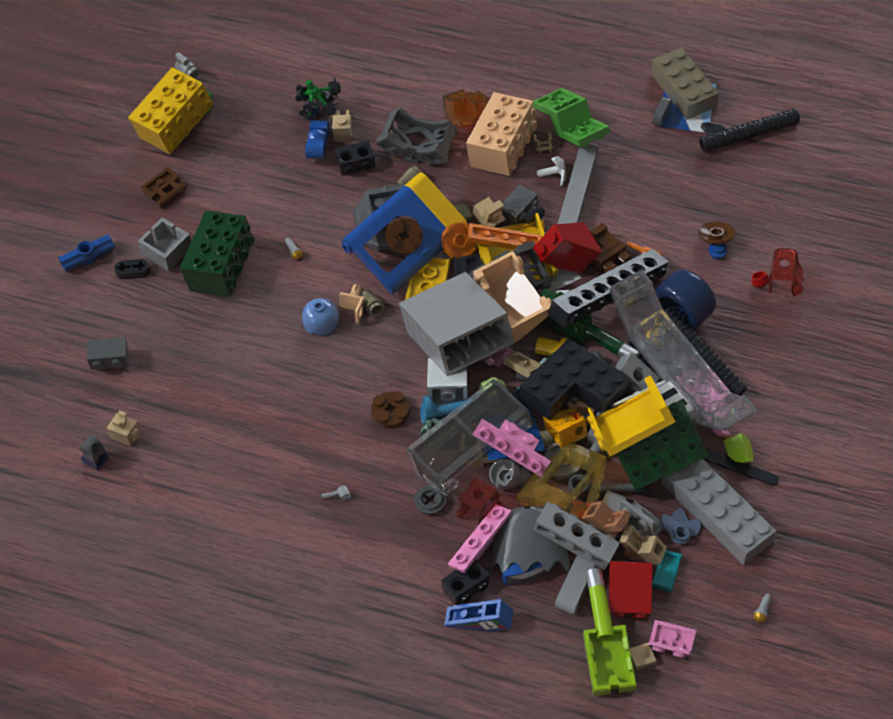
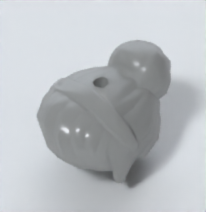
(506, 467)

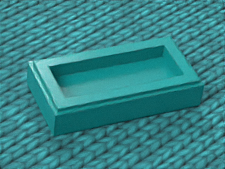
(667, 571)

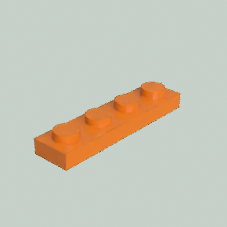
(499, 237)

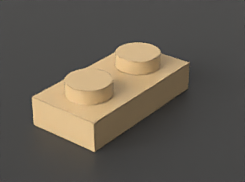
(521, 363)

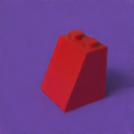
(568, 247)
(630, 588)

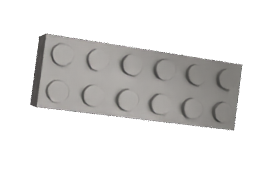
(720, 510)

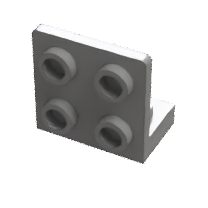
(642, 519)

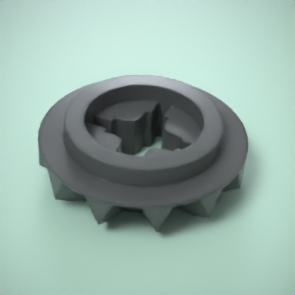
(429, 492)

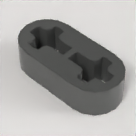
(662, 111)

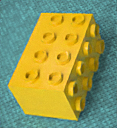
(171, 110)

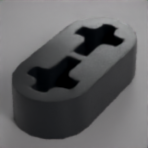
(132, 269)

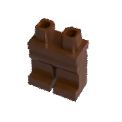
(612, 250)

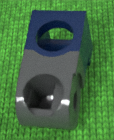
(92, 450)

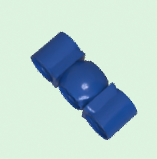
(317, 139)

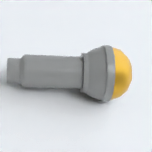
(296, 253)
(760, 615)

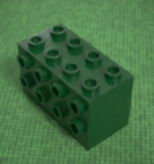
(217, 253)
(664, 450)

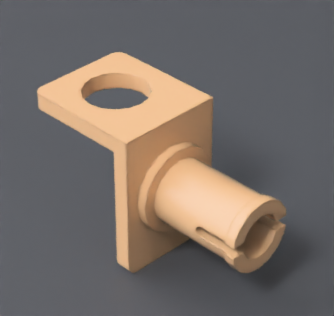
(353, 301)

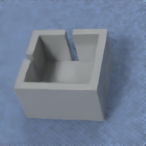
(167, 249)

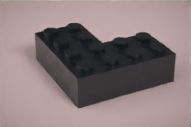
(573, 373)

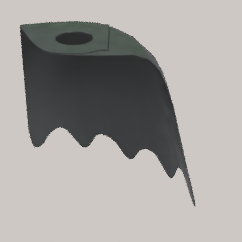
(521, 545)

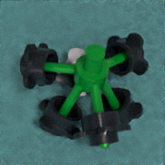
(322, 95)

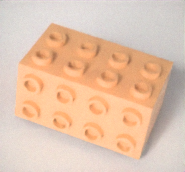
(501, 134)

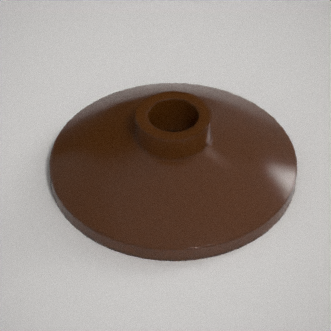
(716, 232)

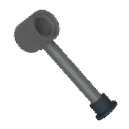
(574, 480)

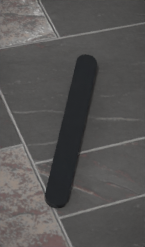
(742, 468)

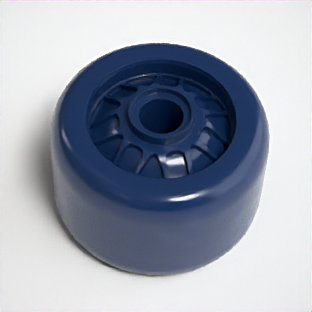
(688, 296)

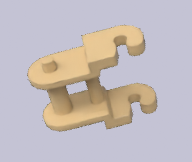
(537, 143)

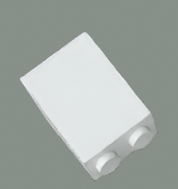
(445, 388)

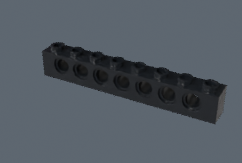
(596, 294)

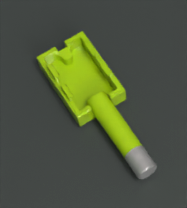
(606, 646)

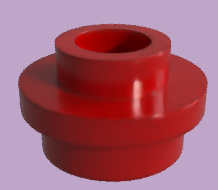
(760, 279)

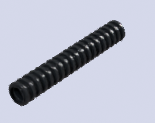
(744, 131)
(719, 368)

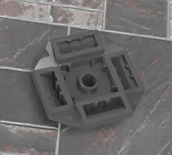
(367, 205)

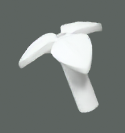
(560, 168)

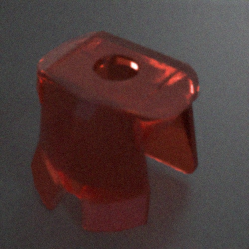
(791, 273)

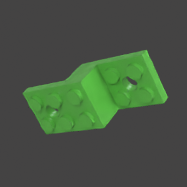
(571, 117)

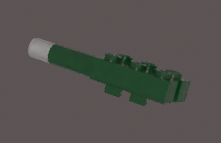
(585, 330)

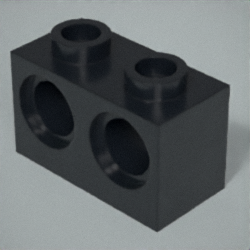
(355, 158)
(464, 581)

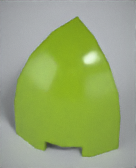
(739, 448)

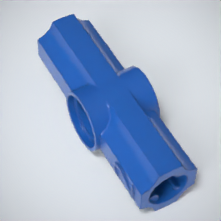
(86, 252)

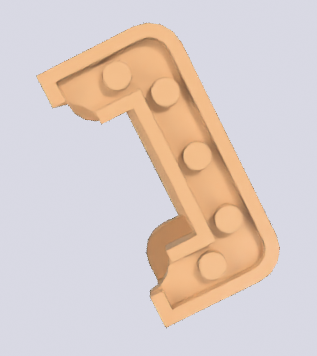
(514, 293)

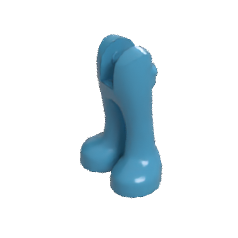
(431, 410)

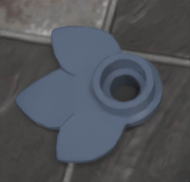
(679, 524)

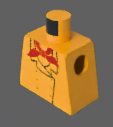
(567, 427)

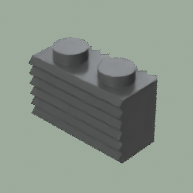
(519, 204)

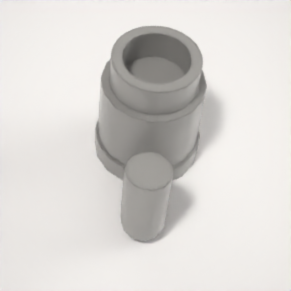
(186, 66)

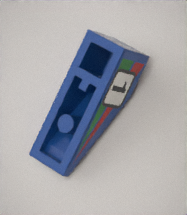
(484, 615)

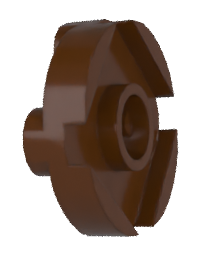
(413, 229)
(385, 401)

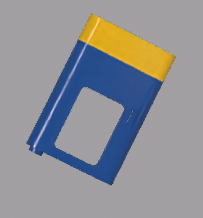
(415, 199)

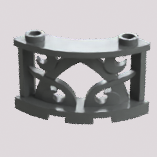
(437, 133)
(529, 255)

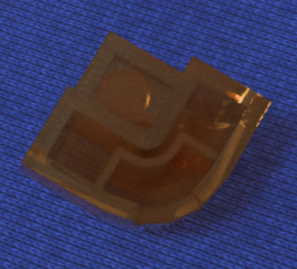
(464, 107)

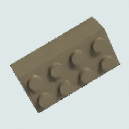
(684, 83)

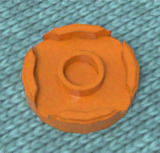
(455, 241)

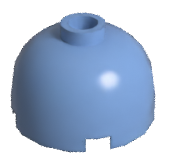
(320, 317)

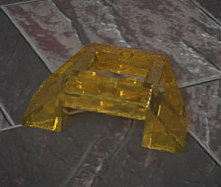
(538, 492)

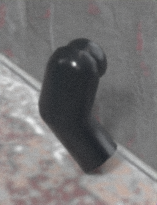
(530, 215)

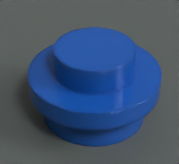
(717, 251)

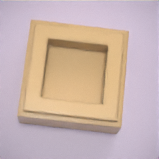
(642, 656)

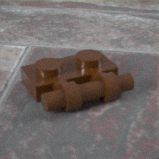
(160, 184)

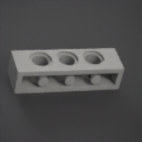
(581, 545)

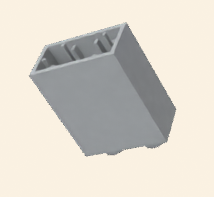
(456, 323)

